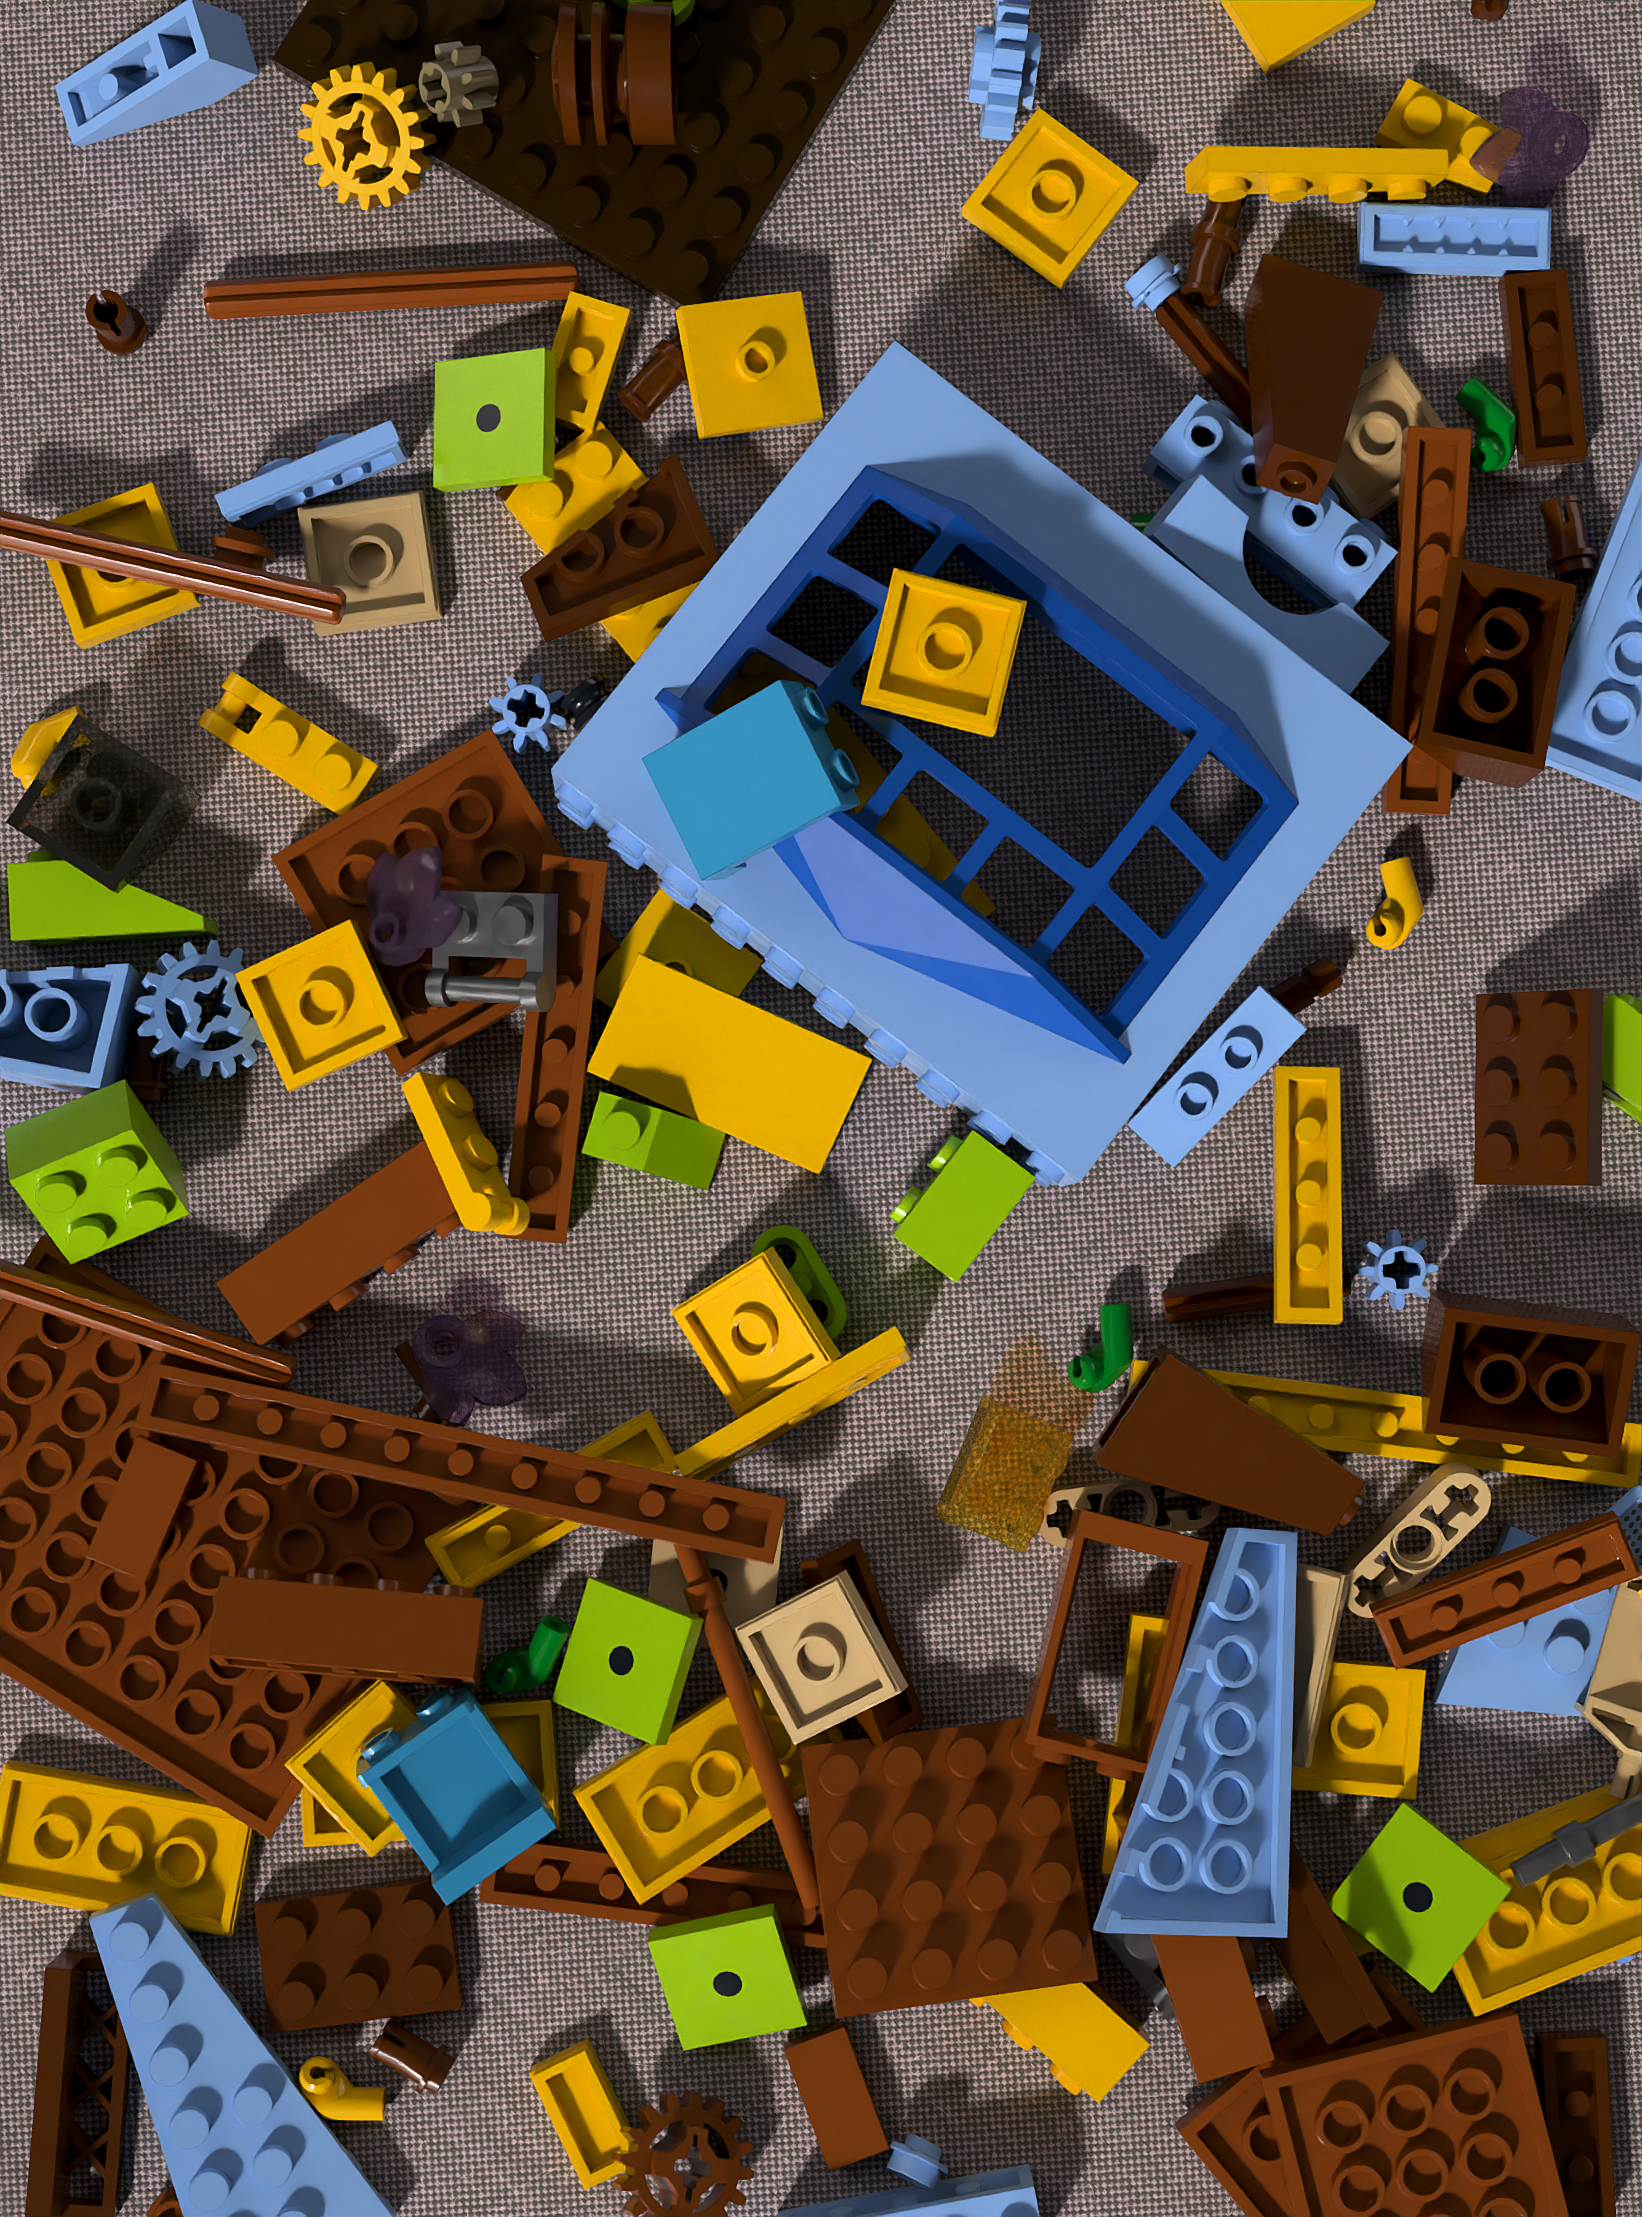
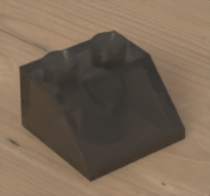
(103, 806)

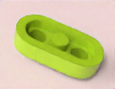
(808, 1273)

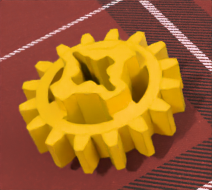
(380, 118)

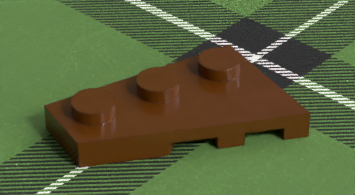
(627, 558)

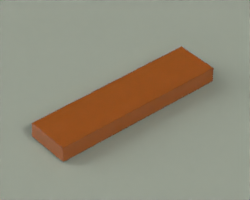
(1505, 1589)

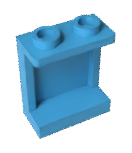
(752, 778)
(455, 1791)

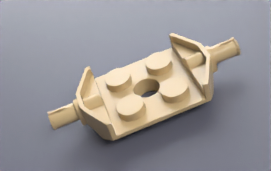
(1616, 1688)

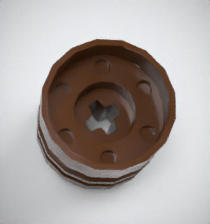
(617, 73)

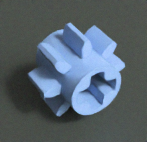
(520, 698)
(1404, 1283)

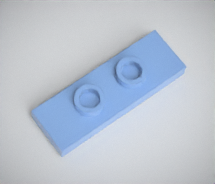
(1452, 239)
(291, 484)
(1216, 1075)

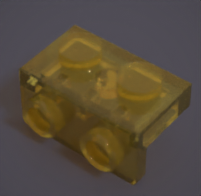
(1004, 1474)

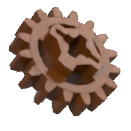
(684, 2139)

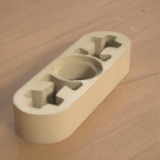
(1077, 1496)
(1459, 1519)

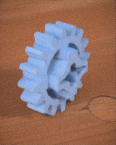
(1004, 68)
(183, 1001)

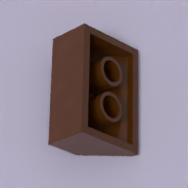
(1494, 672)
(1526, 1373)

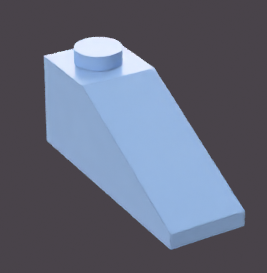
(158, 73)

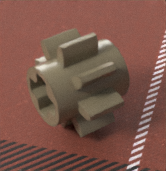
(458, 84)

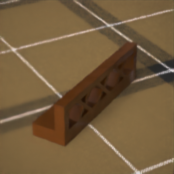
(1324, 1962)
(57, 2097)

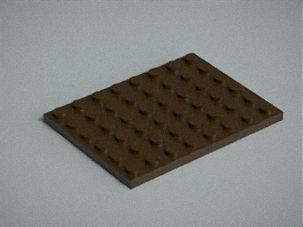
(664, 216)

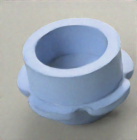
(1154, 282)
(917, 2162)

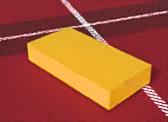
(583, 2111)

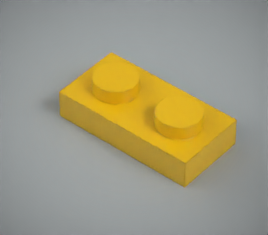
(1432, 122)
(586, 358)

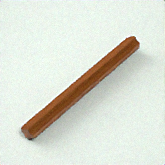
(390, 289)
(171, 568)
(146, 1326)

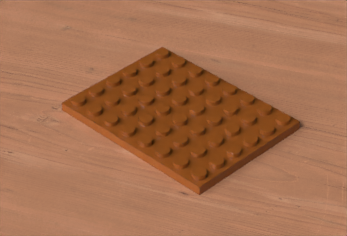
(136, 1651)

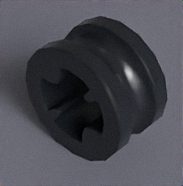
(585, 700)

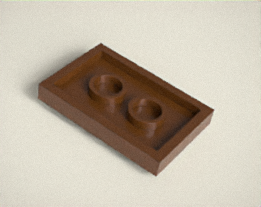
(1539, 1088)
(357, 1954)

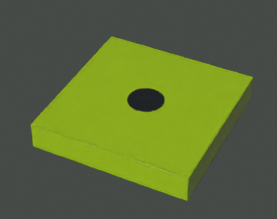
(494, 420)
(627, 1661)
(1419, 1896)
(728, 1976)

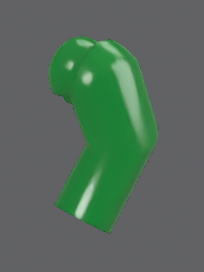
(1495, 429)
(1110, 1356)
(529, 1663)

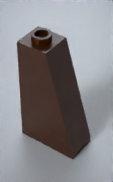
(1304, 371)
(1217, 1445)

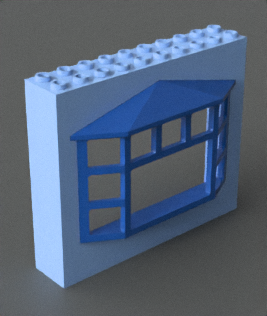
(874, 927)

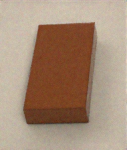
(143, 1508)
(836, 2096)

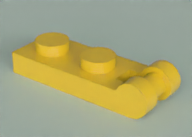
(291, 747)
(464, 1155)

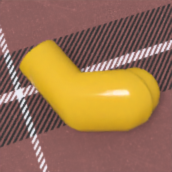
(39, 742)
(1401, 907)
(336, 2096)

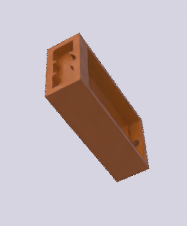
(1059, 1744)

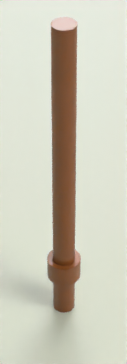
(706, 1597)

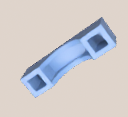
(1206, 537)

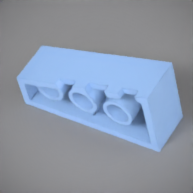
(67, 1025)

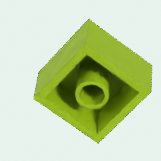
(96, 1172)
(960, 1204)

